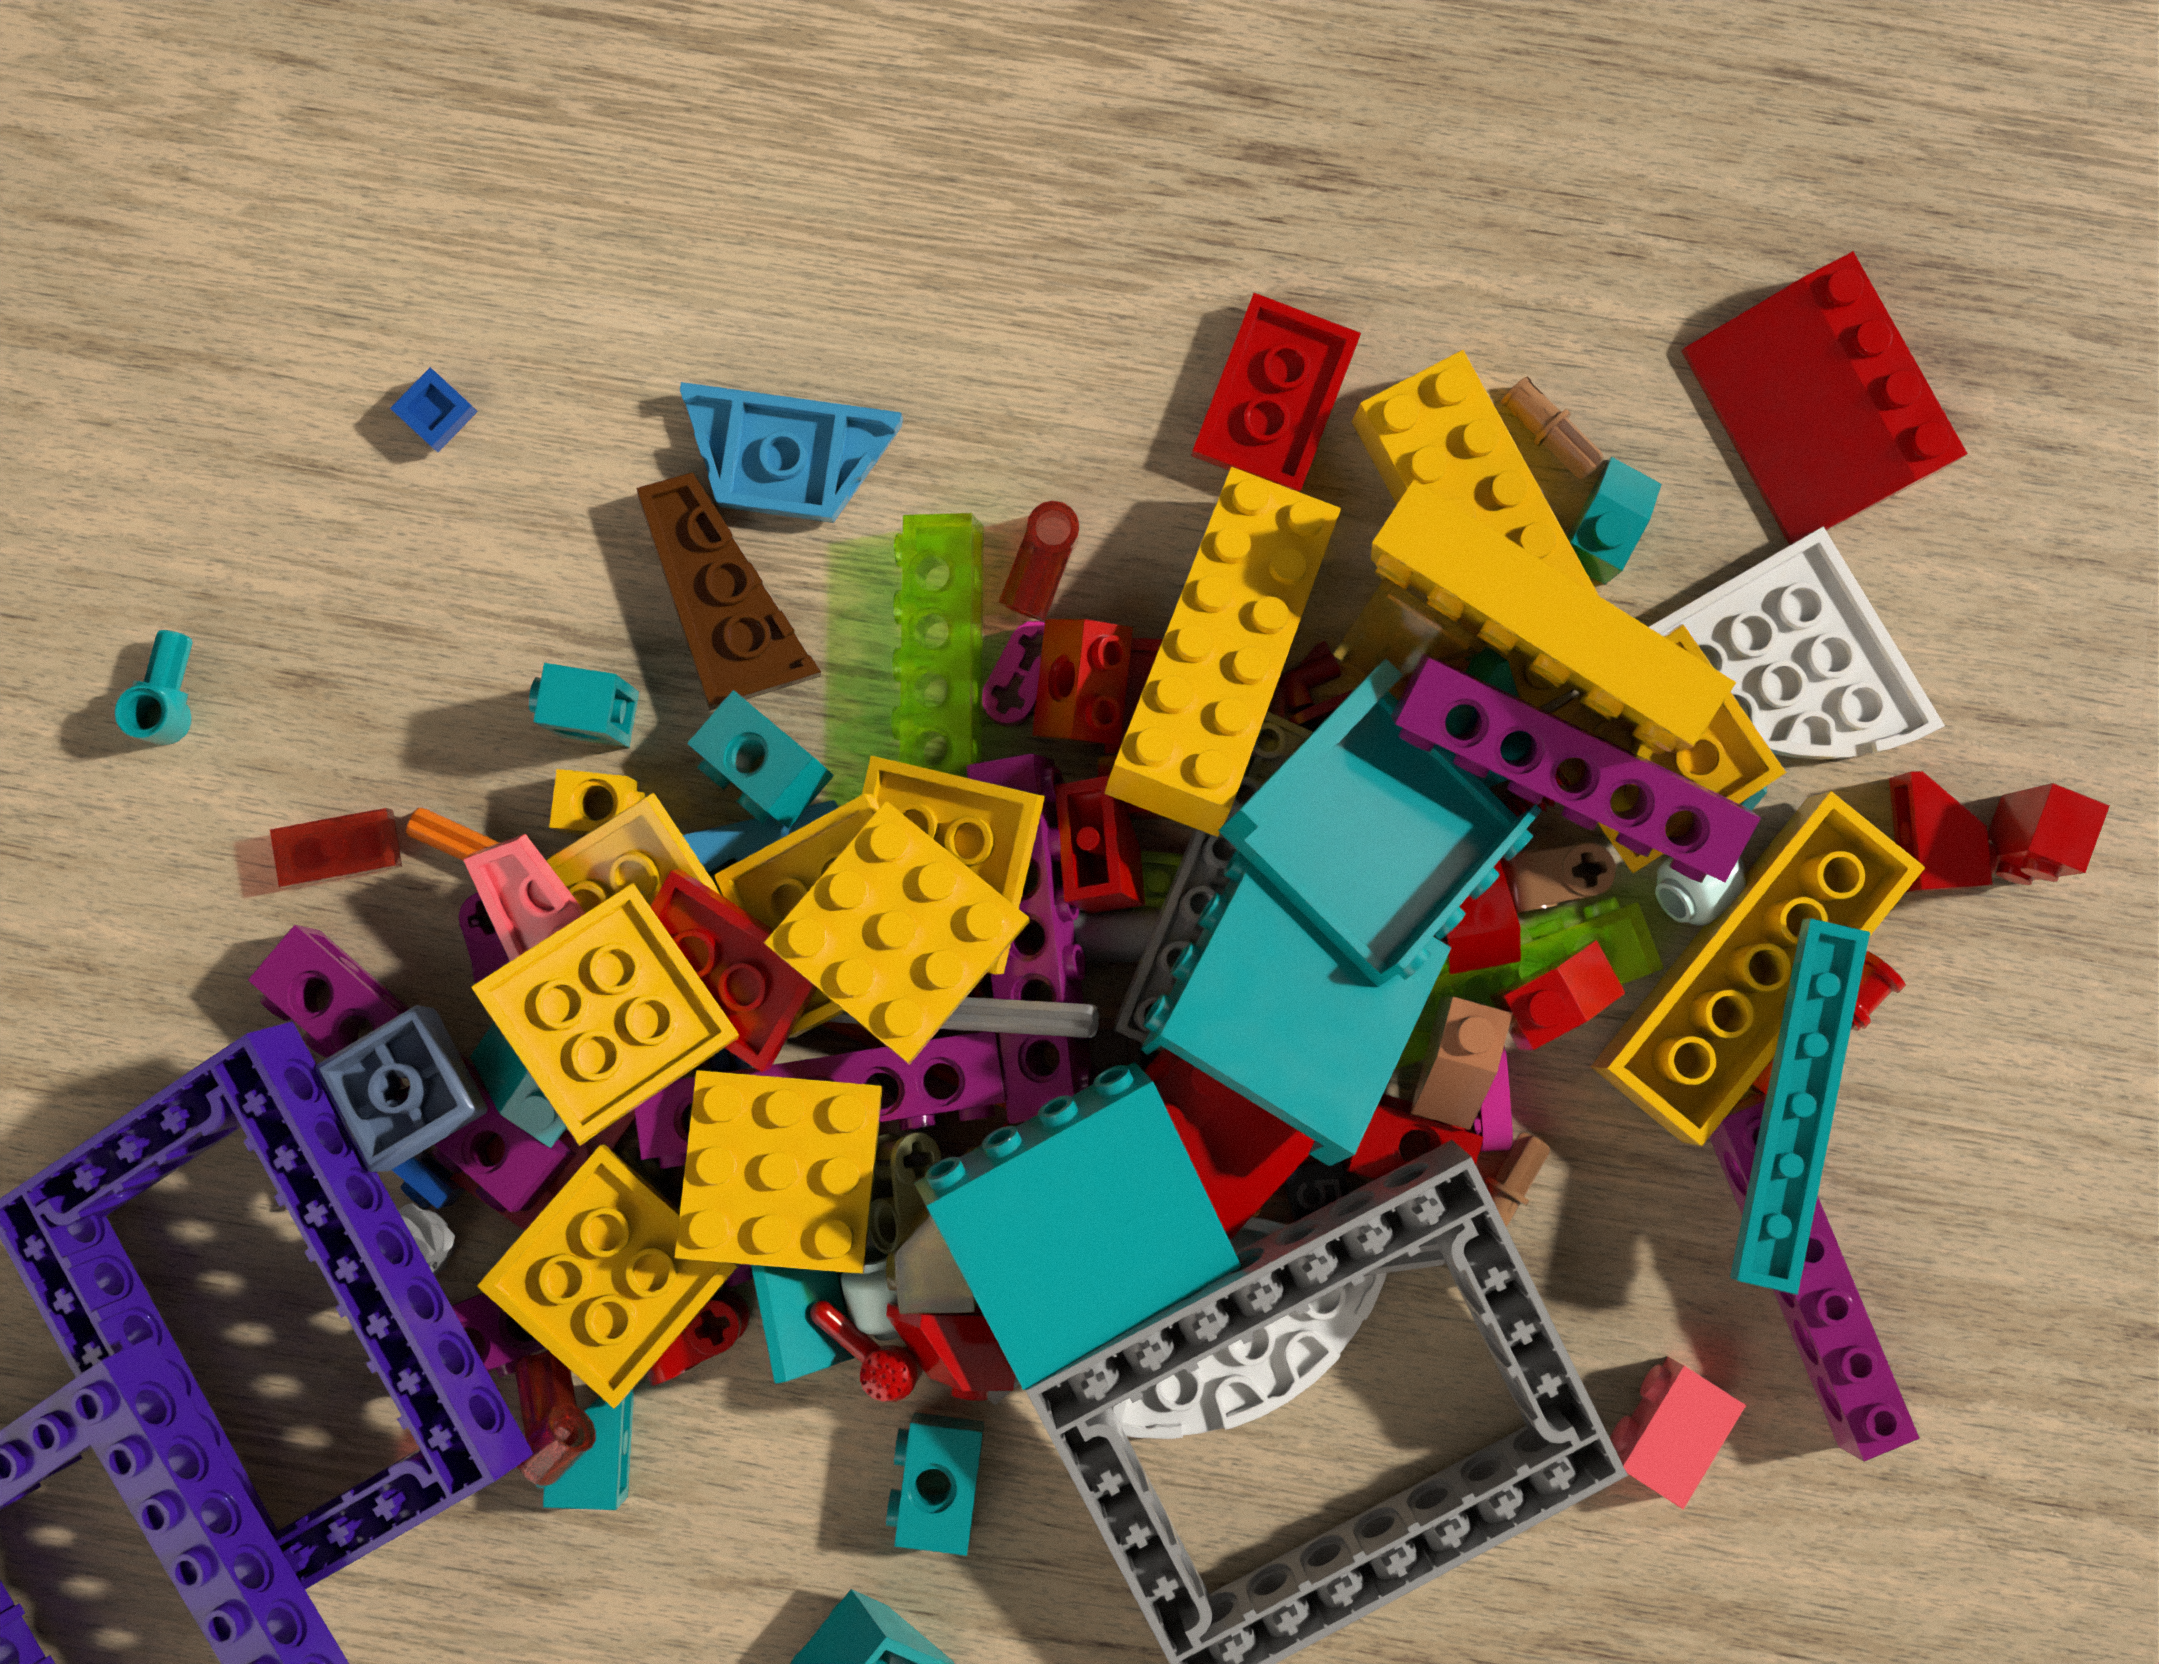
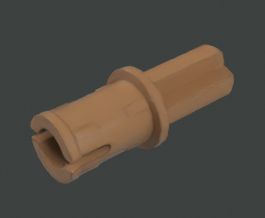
(1552, 428)
(1517, 1174)

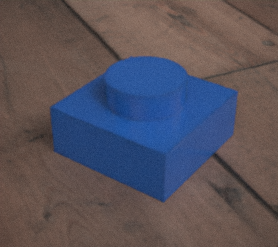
(434, 409)
(428, 1182)

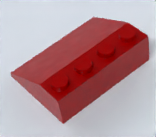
(1823, 400)
(1230, 1140)

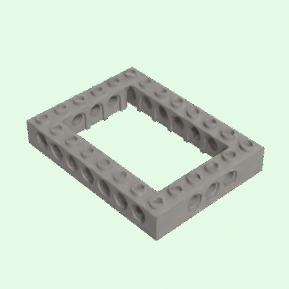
(1397, 1543)

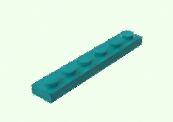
(1800, 1106)

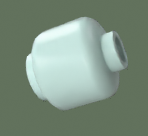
(1696, 901)
(868, 1297)

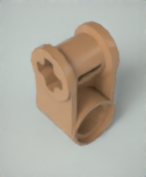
(1545, 877)

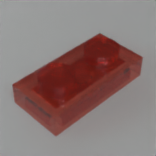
(335, 848)

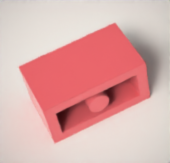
(1675, 1430)

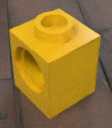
(574, 792)

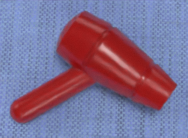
(886, 1371)

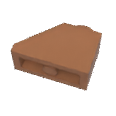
(1460, 1061)

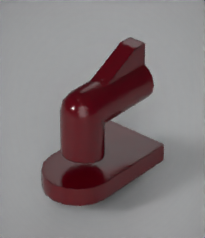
(1313, 671)

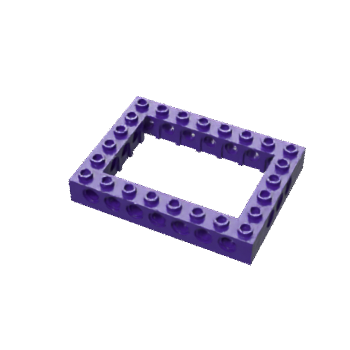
(353, 1230)
(181, 1500)

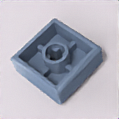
(366, 1075)

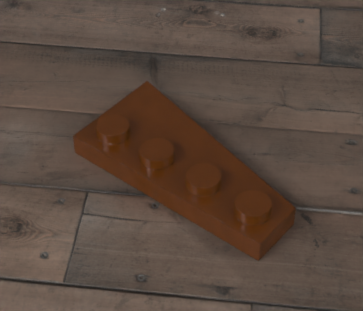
(721, 602)

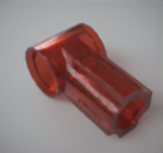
(1038, 565)
(551, 1420)

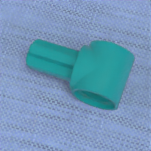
(160, 685)

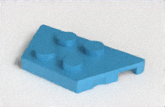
(785, 450)

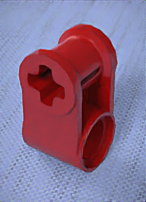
(701, 1341)

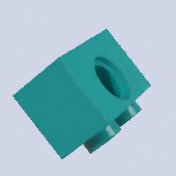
(584, 704)
(740, 735)
(943, 1520)

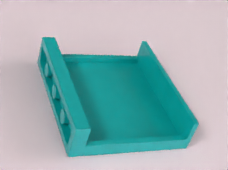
(1376, 834)
(1288, 1014)
(1078, 1222)

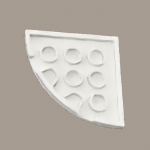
(1809, 656)
(1258, 1375)

